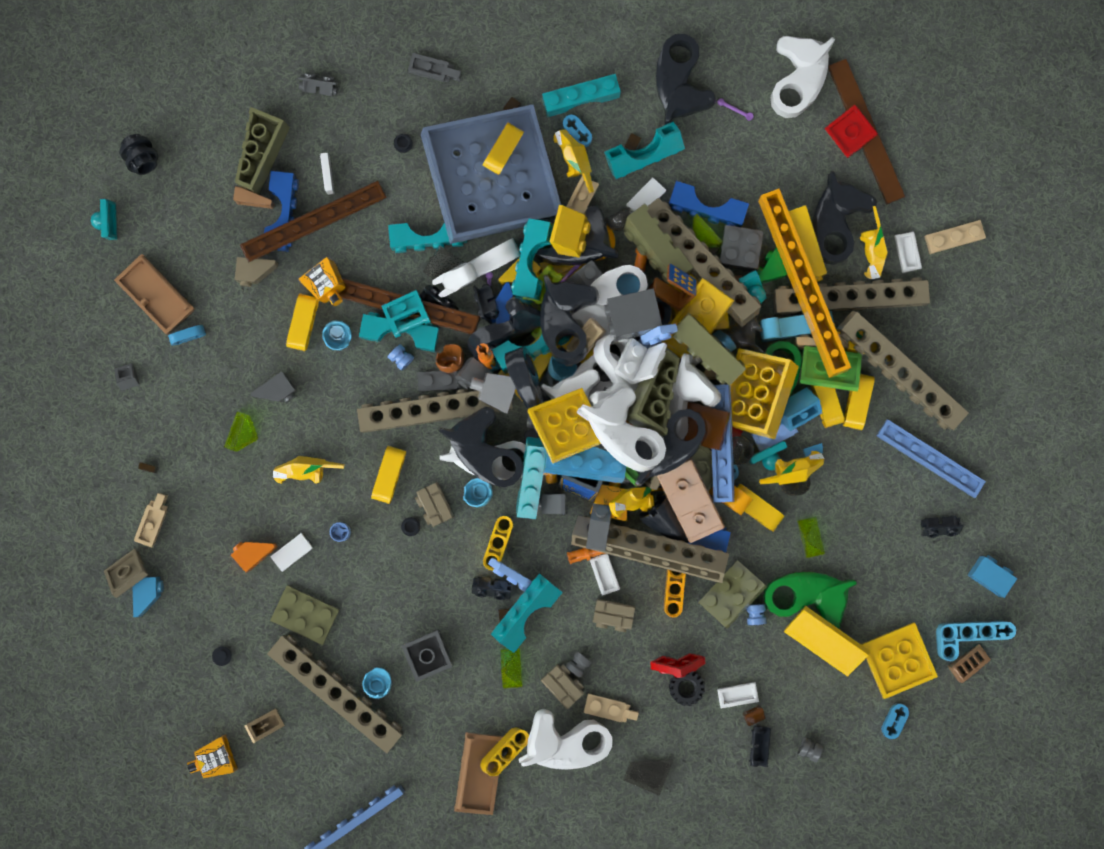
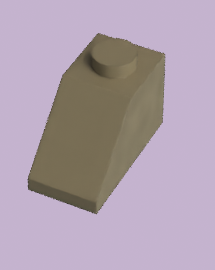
(254, 271)

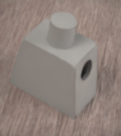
(495, 390)

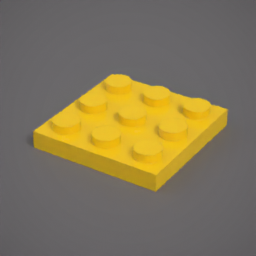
(561, 426)
(899, 660)

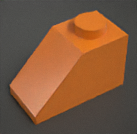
(251, 553)

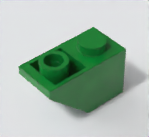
(773, 269)

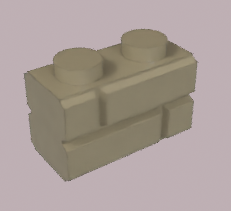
(434, 504)
(613, 614)
(562, 685)

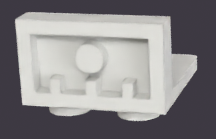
(639, 362)

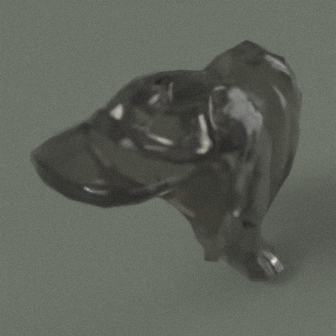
(745, 336)

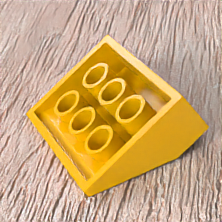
(761, 392)

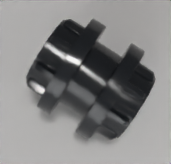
(138, 154)

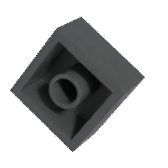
(740, 248)
(427, 655)

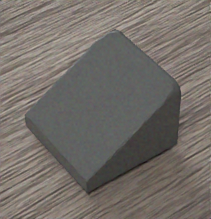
(126, 377)

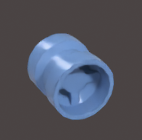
(401, 357)
(340, 532)
(756, 614)

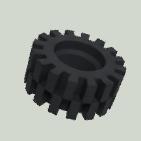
(690, 699)

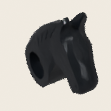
(674, 92)
(829, 215)
(596, 240)
(556, 318)
(522, 322)
(525, 377)
(470, 447)
(677, 450)

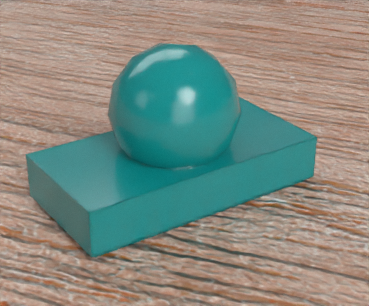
(106, 219)
(754, 285)
(769, 456)

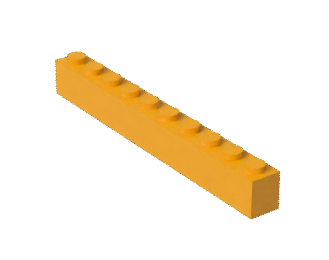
(804, 283)

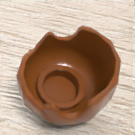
(450, 359)

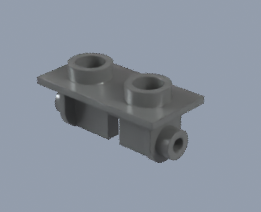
(311, 82)

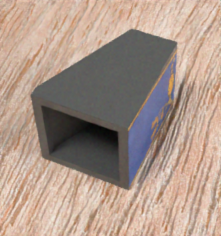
(581, 487)

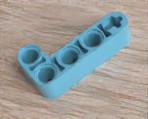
(784, 327)
(975, 635)

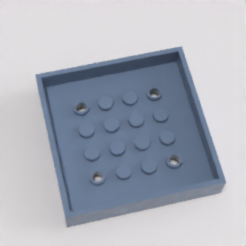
(496, 198)

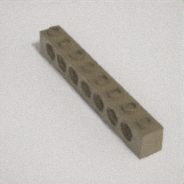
(919, 296)
(740, 313)
(954, 411)
(367, 412)
(658, 553)
(279, 653)

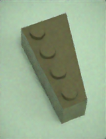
(261, 146)
(654, 243)
(709, 349)
(654, 397)

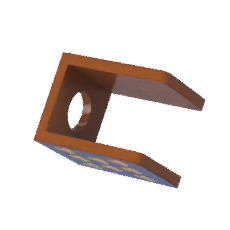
(672, 296)

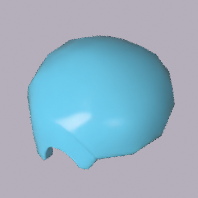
(336, 335)
(560, 371)
(477, 493)
(377, 683)

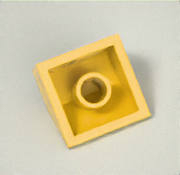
(569, 232)

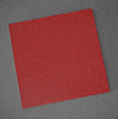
(851, 131)

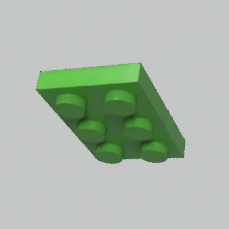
(815, 374)

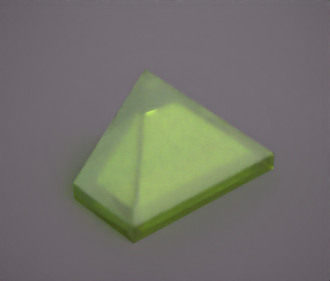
(705, 233)
(241, 433)
(811, 537)
(511, 668)

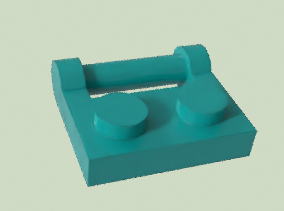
(402, 308)

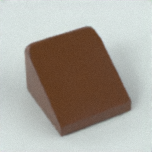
(754, 715)

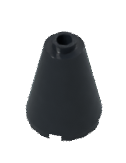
(663, 520)

